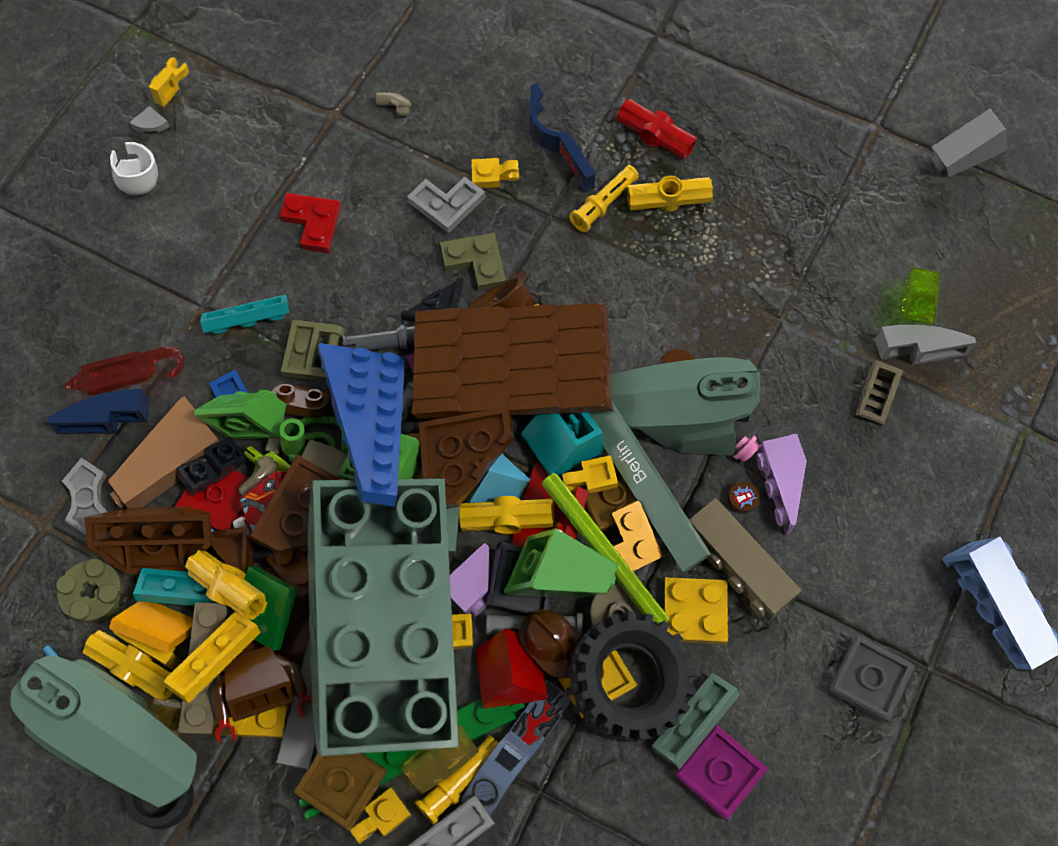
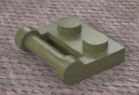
(303, 349)

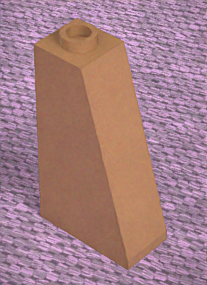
(154, 462)

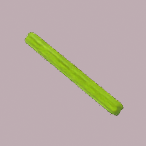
(598, 542)

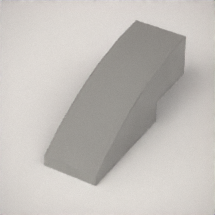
(922, 343)

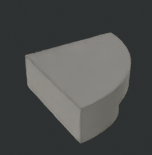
(149, 121)

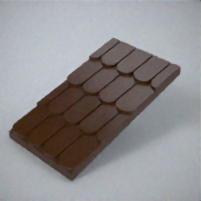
(512, 358)

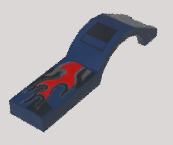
(560, 142)

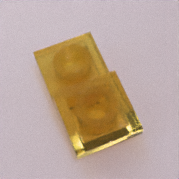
(436, 764)

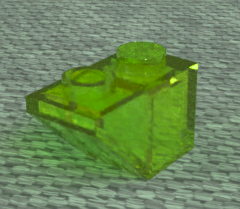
(920, 295)

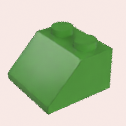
(244, 414)

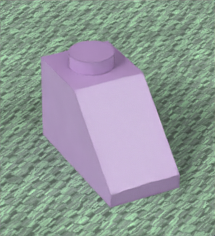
(471, 583)

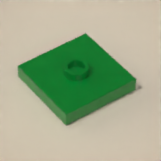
(280, 602)

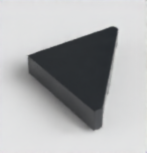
(440, 299)

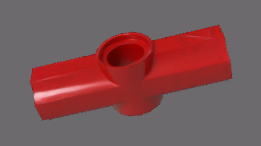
(656, 128)

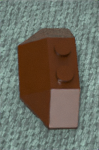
(149, 537)

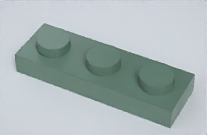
(706, 710)

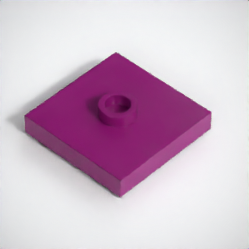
(721, 772)

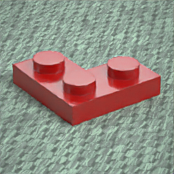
(317, 215)

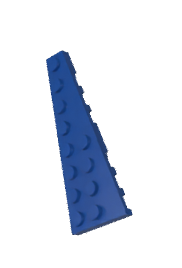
(369, 410)

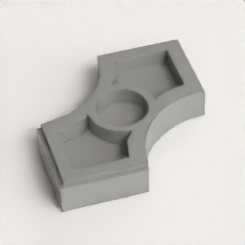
(85, 489)

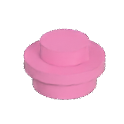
(745, 448)

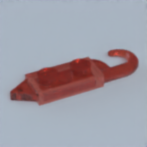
(123, 370)

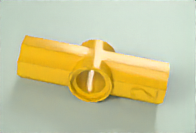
(684, 193)
(507, 515)
(226, 585)
(128, 664)

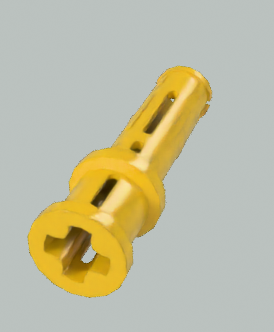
(598, 204)
(448, 790)

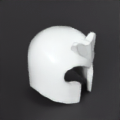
(135, 175)

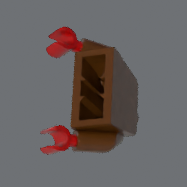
(256, 684)

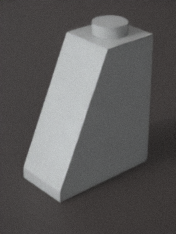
(970, 144)

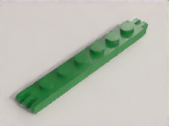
(474, 720)

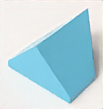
(500, 480)

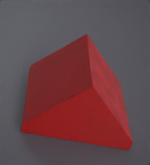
(508, 672)

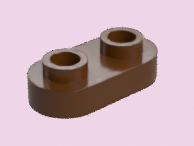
(303, 400)

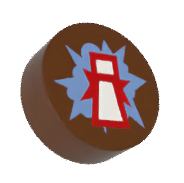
(743, 497)

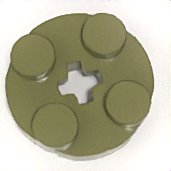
(73, 585)

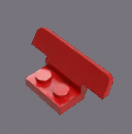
(535, 492)

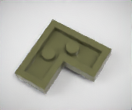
(476, 252)

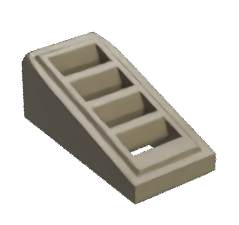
(889, 372)

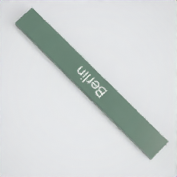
(650, 490)

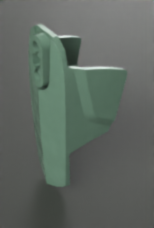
(680, 405)
(103, 729)

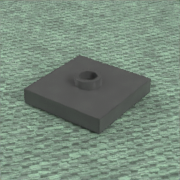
(872, 678)

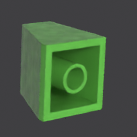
(560, 568)

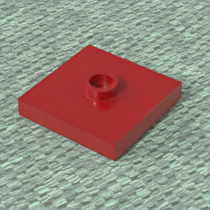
(218, 499)

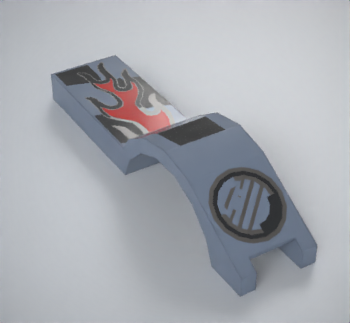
(517, 748)

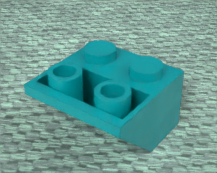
(563, 440)

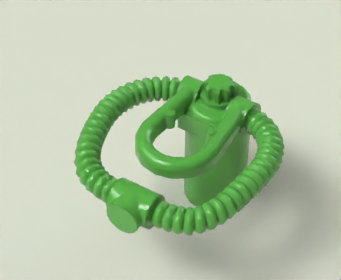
(294, 436)

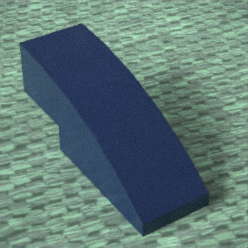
(102, 413)

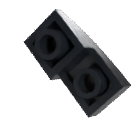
(216, 464)

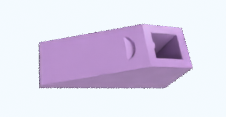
(784, 470)

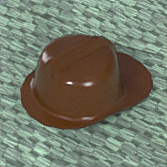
(506, 295)
(549, 640)

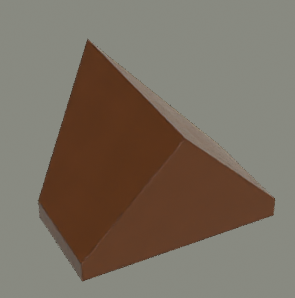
(235, 547)

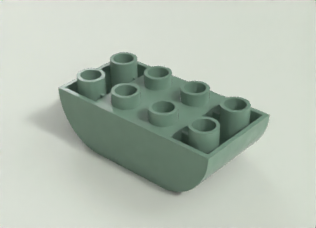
(380, 620)

